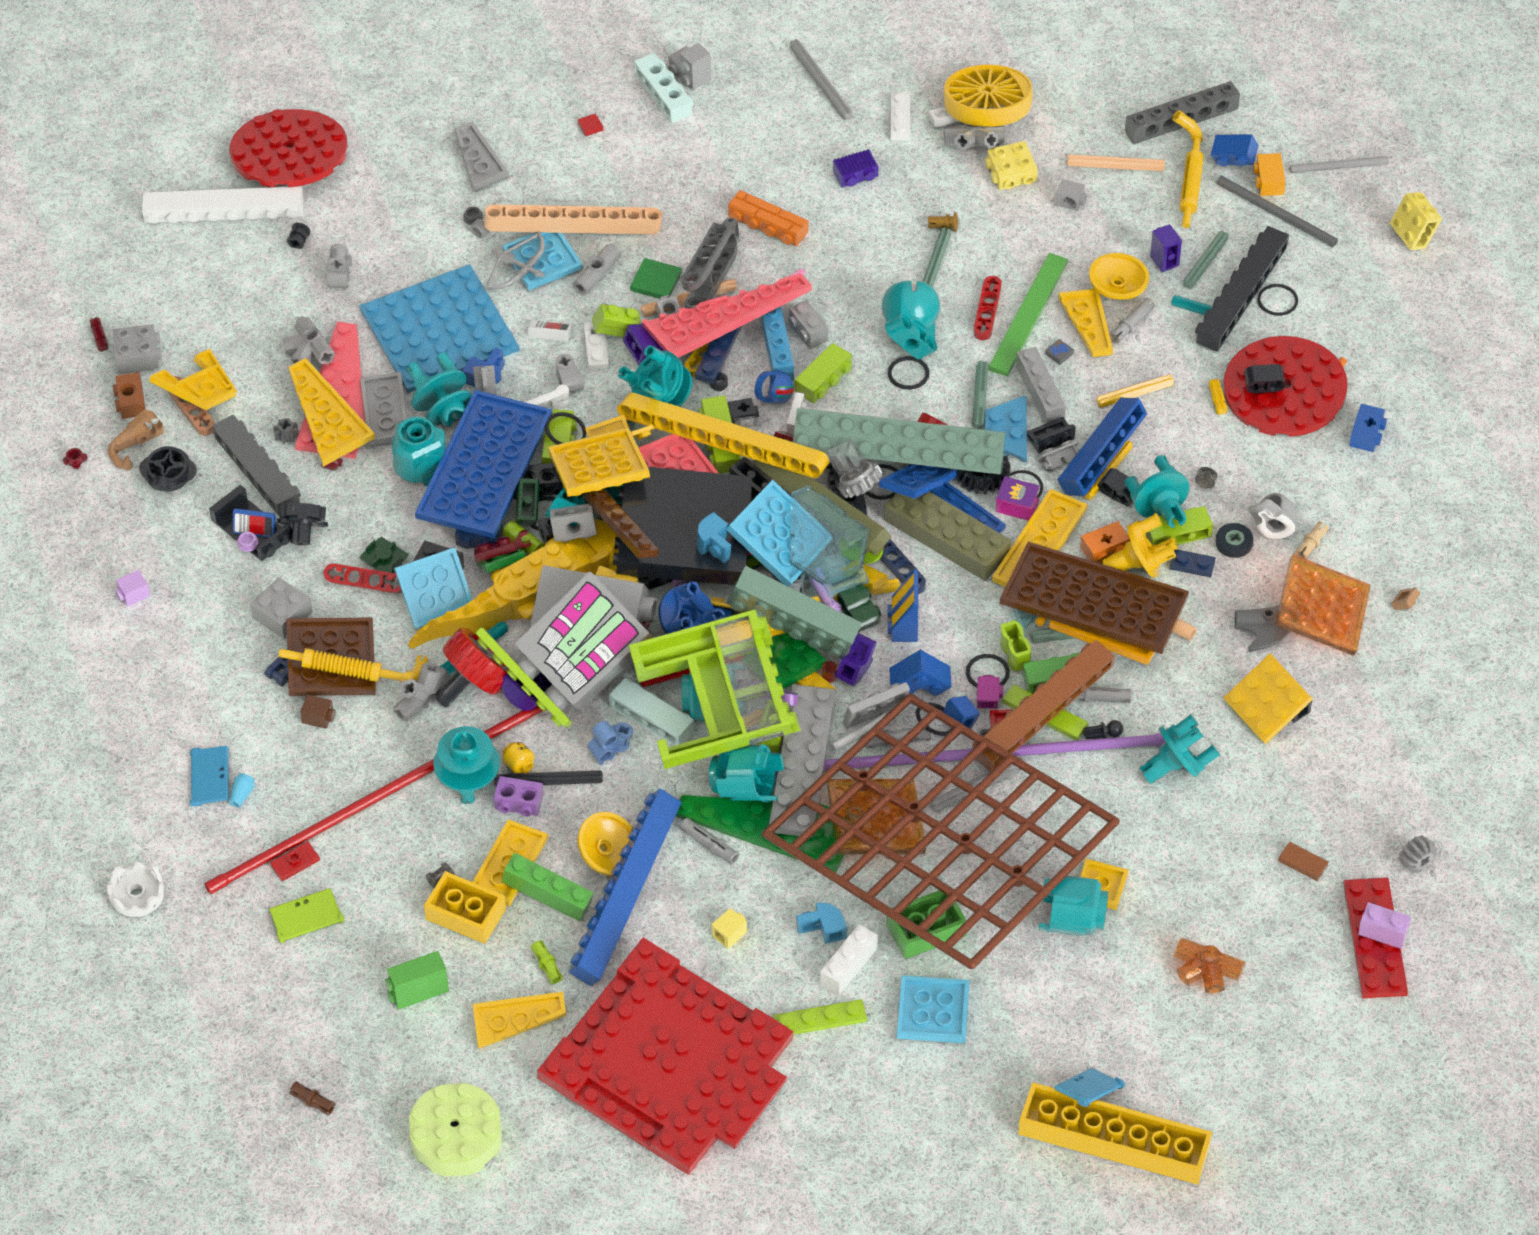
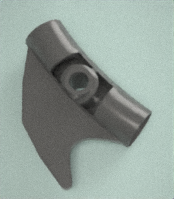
(1261, 624)

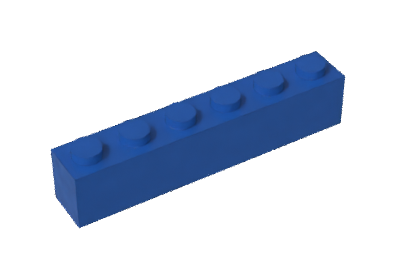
(1102, 446)

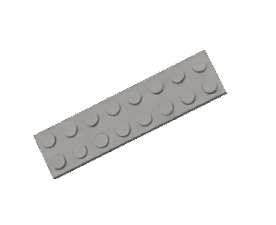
(803, 756)

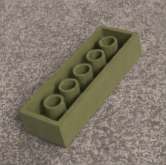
(949, 532)

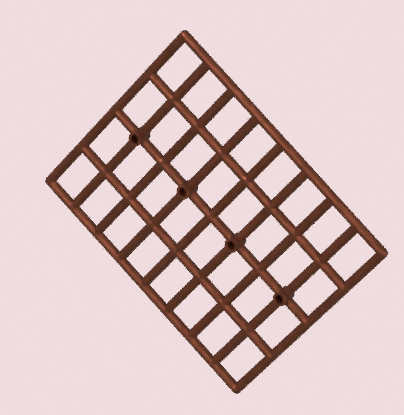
(965, 840)

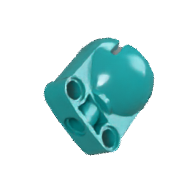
(911, 316)

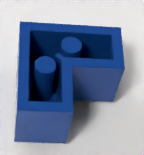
(923, 672)

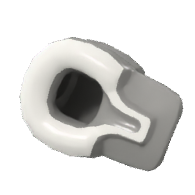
(1274, 516)

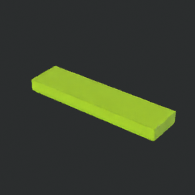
(1064, 722)

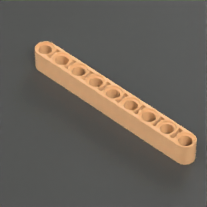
(572, 219)

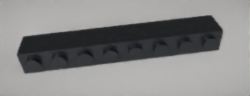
(1242, 288)

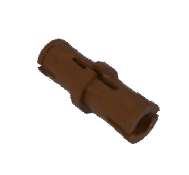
(312, 1098)

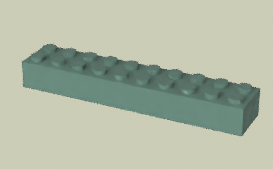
(903, 440)

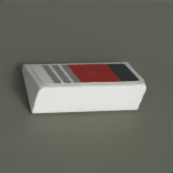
(549, 330)

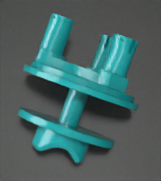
(659, 377)
(440, 393)
(466, 761)

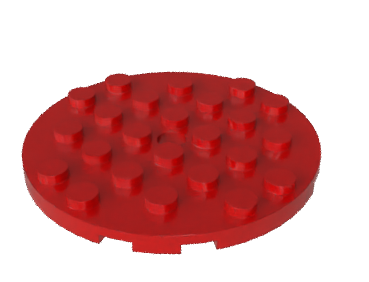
(312, 150)
(1307, 405)

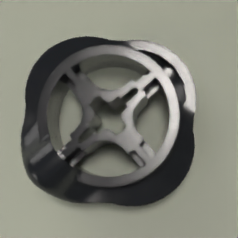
(169, 473)

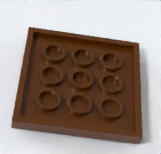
(336, 636)

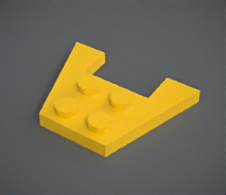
(203, 388)

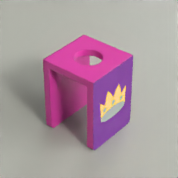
(1017, 498)

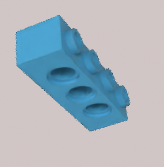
(777, 342)

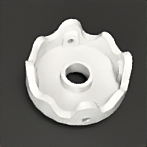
(136, 877)

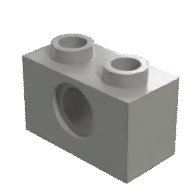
(580, 514)

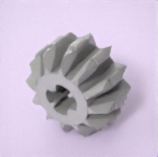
(1418, 854)

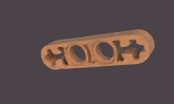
(187, 408)

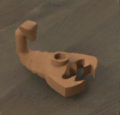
(135, 433)

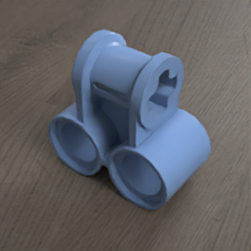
(609, 740)

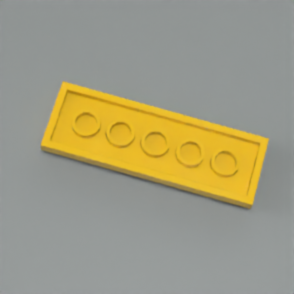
(1047, 527)

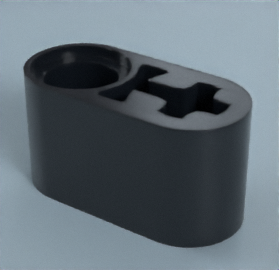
(1264, 378)
(1113, 486)

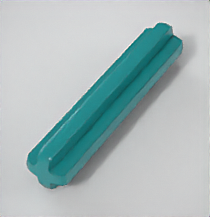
(1190, 305)

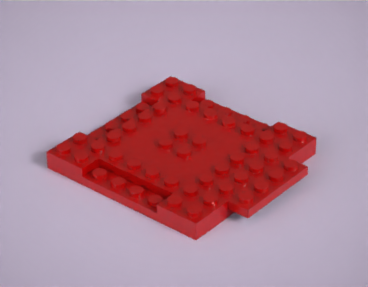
(670, 1059)

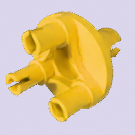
(1140, 552)

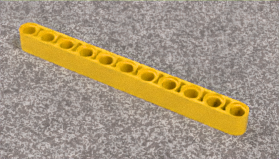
(723, 435)

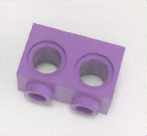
(519, 793)

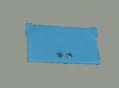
(207, 780)
(1089, 1086)

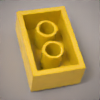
(465, 907)

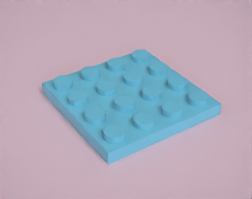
(766, 531)

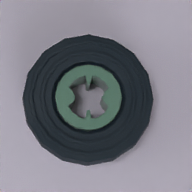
(1231, 532)

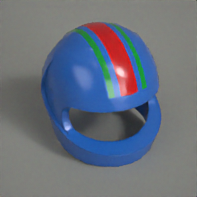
(780, 387)

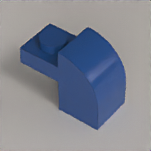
(495, 359)

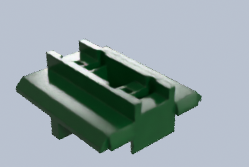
(383, 555)

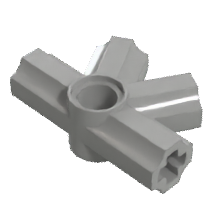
(974, 136)
(308, 343)
(421, 692)

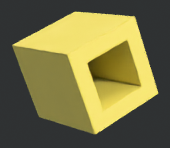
(729, 928)

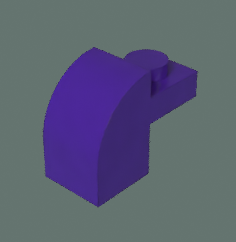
(857, 661)

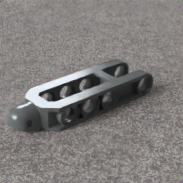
(700, 269)

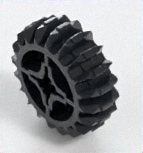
(983, 481)

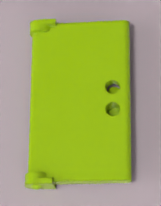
(306, 916)

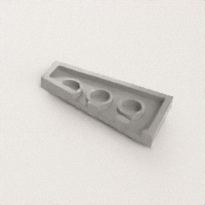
(480, 159)

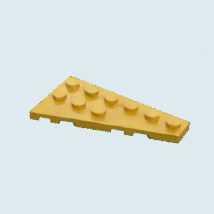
(330, 419)

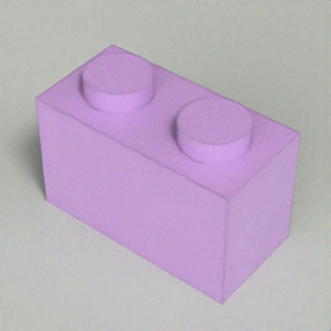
(1384, 925)

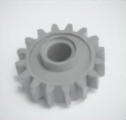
(860, 481)

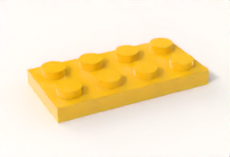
(513, 838)

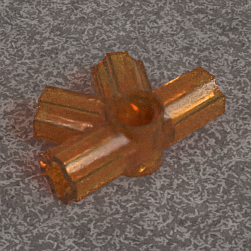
(1211, 971)

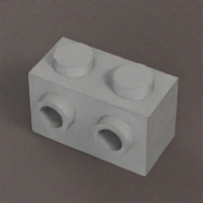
(808, 324)

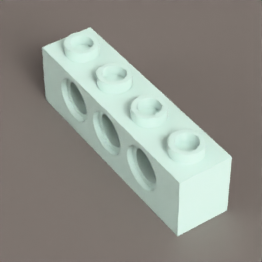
(663, 87)

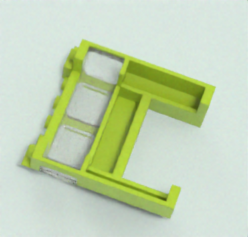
(730, 680)

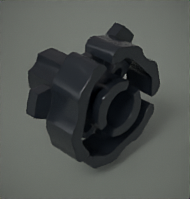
(302, 517)

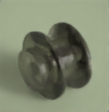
(1206, 477)

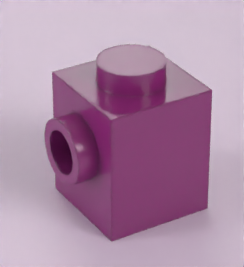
(989, 692)

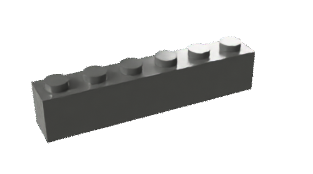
(255, 463)

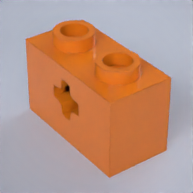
(1104, 542)

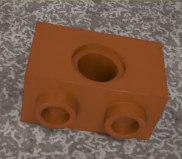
(130, 395)

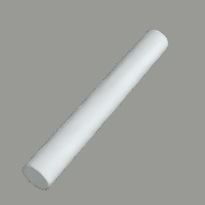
(855, 734)

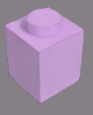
(132, 588)

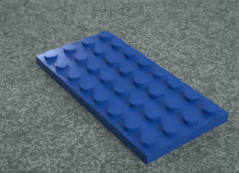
(483, 464)

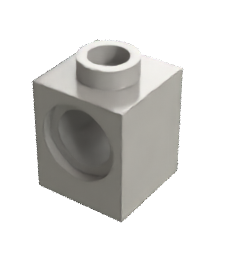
(1070, 195)
(666, 301)

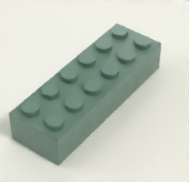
(794, 613)

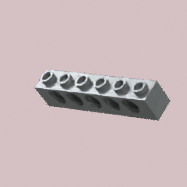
(1197, 106)

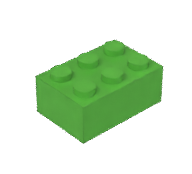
(918, 911)

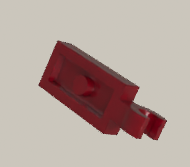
(502, 546)

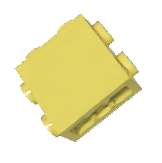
(1011, 165)
(1415, 220)

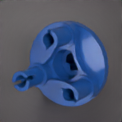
(685, 608)

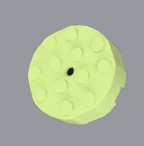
(455, 1129)

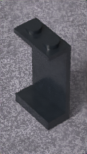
(222, 515)

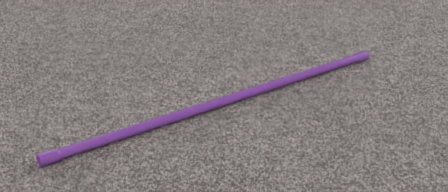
(1027, 749)

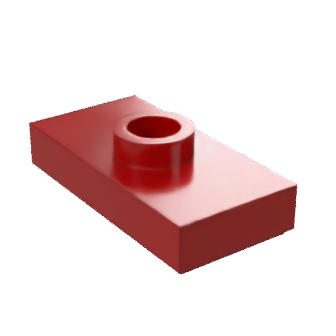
(294, 861)

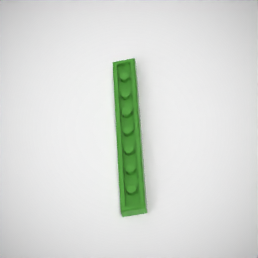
(1028, 314)

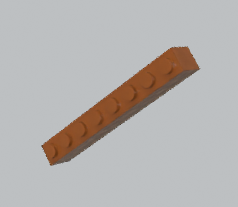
(1047, 701)

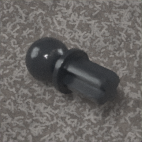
(1113, 728)

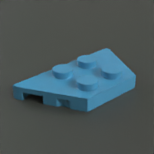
(1012, 419)

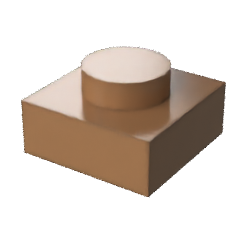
(1405, 599)

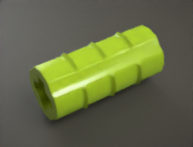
(512, 529)

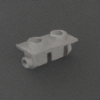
(485, 379)
(1053, 457)

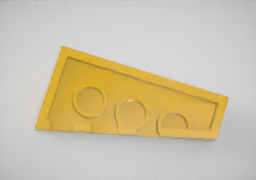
(1088, 317)
(514, 1016)

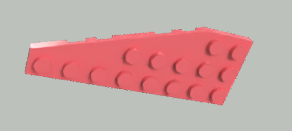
(343, 376)

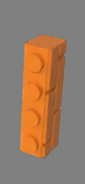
(768, 218)

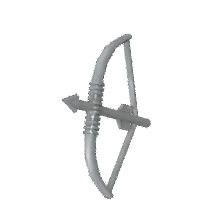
(508, 257)

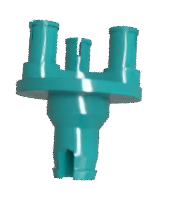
(1160, 493)
(1175, 752)

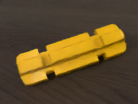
(1217, 396)

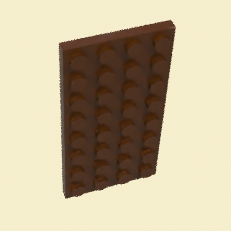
(1094, 597)

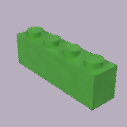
(547, 887)

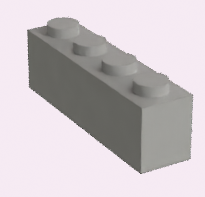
(1040, 385)

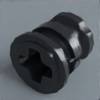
(298, 235)

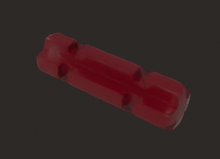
(99, 334)

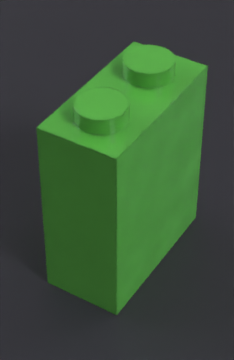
(417, 980)

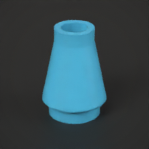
(241, 789)

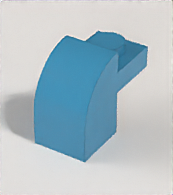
(712, 537)
(827, 919)

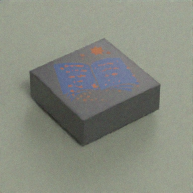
(1059, 351)

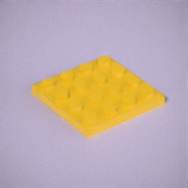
(598, 462)

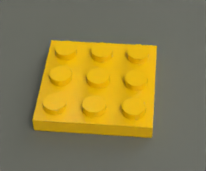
(1268, 698)

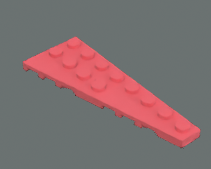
(716, 317)

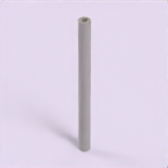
(1339, 164)

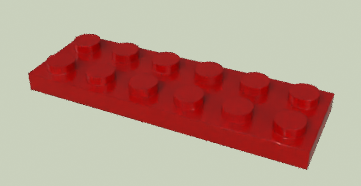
(1377, 963)

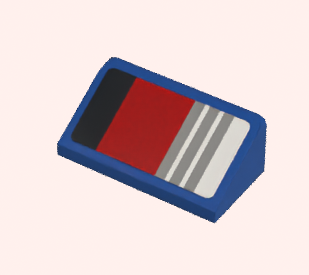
(259, 523)

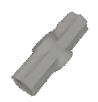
(596, 269)

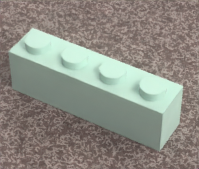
(651, 712)

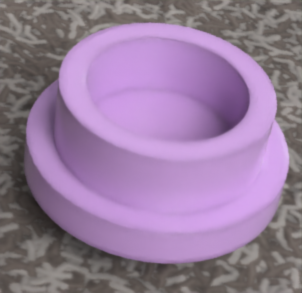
(247, 542)

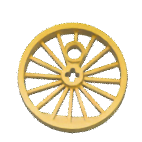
(968, 92)

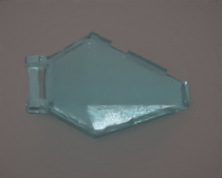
(826, 542)

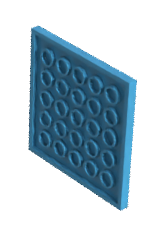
(438, 317)

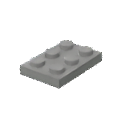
(875, 704)

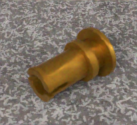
(944, 221)

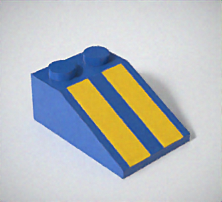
(904, 611)

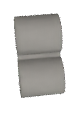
(338, 266)

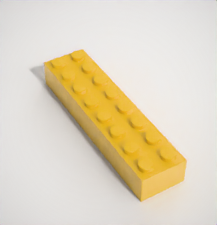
(1116, 1134)

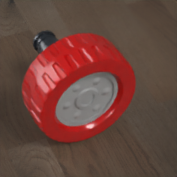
(473, 666)

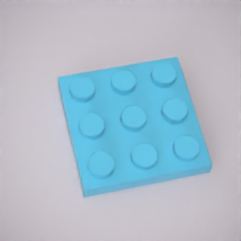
(555, 262)
(433, 586)
(933, 1009)

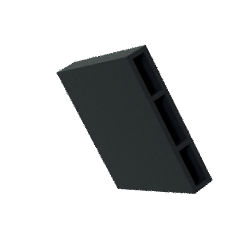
(669, 513)

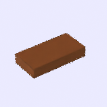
(1303, 861)

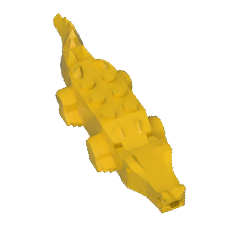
(517, 585)

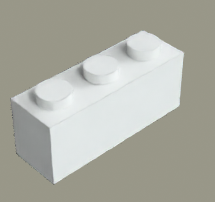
(848, 960)

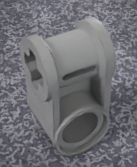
(568, 373)

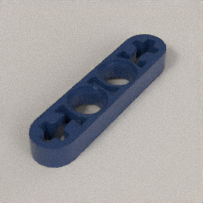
(901, 562)

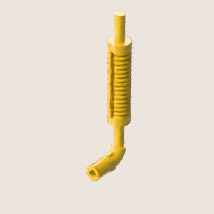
(1192, 168)
(373, 671)

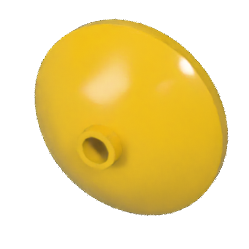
(1118, 276)
(603, 831)

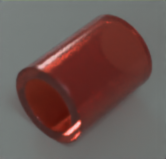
(829, 671)

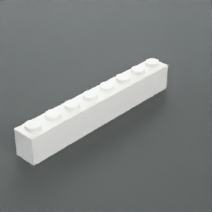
(223, 204)

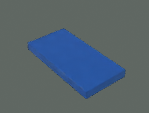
(917, 479)

